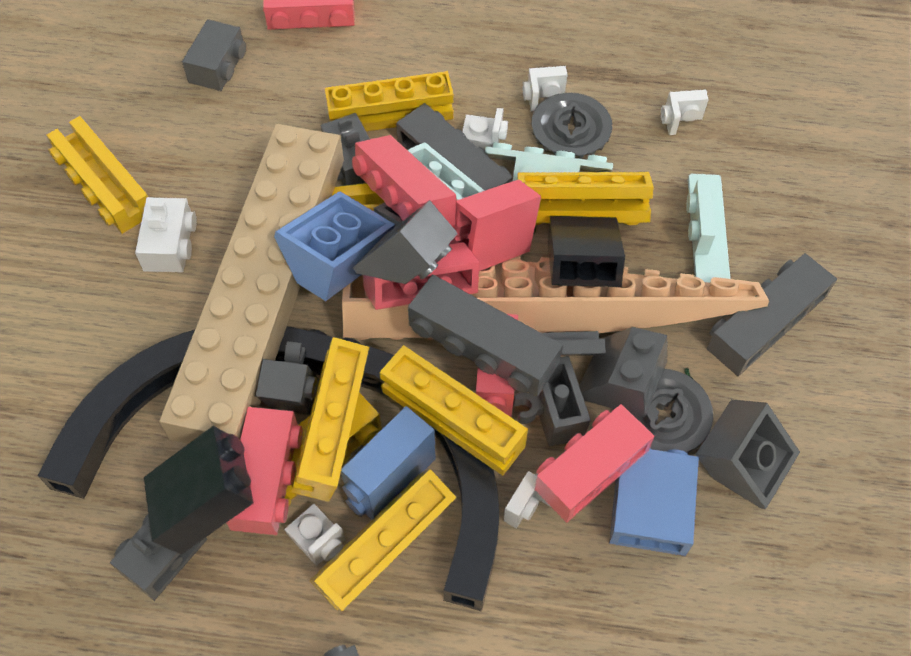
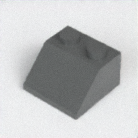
(410, 247)
(627, 370)
(749, 451)

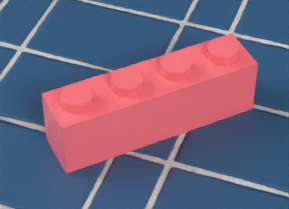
(401, 178)

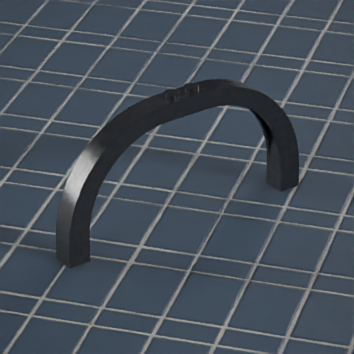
(137, 381)

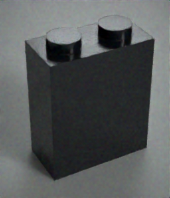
(585, 251)
(197, 490)

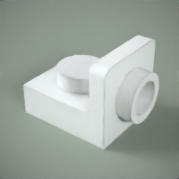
(544, 83)
(683, 107)
(484, 130)
(523, 501)
(316, 535)

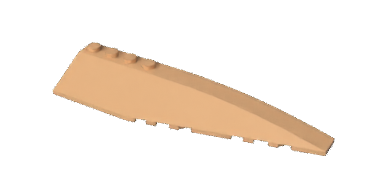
(527, 291)

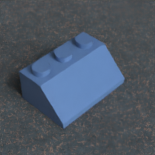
(329, 242)

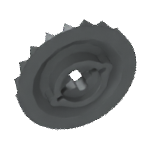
(591, 123)
(690, 413)

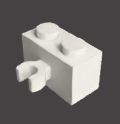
(165, 235)

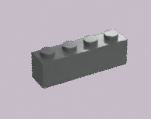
(451, 143)
(752, 332)
(484, 335)

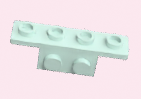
(534, 160)
(707, 227)

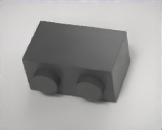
(214, 55)

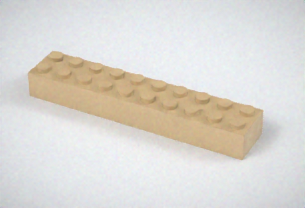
(252, 288)

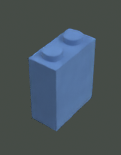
(388, 463)
(656, 503)

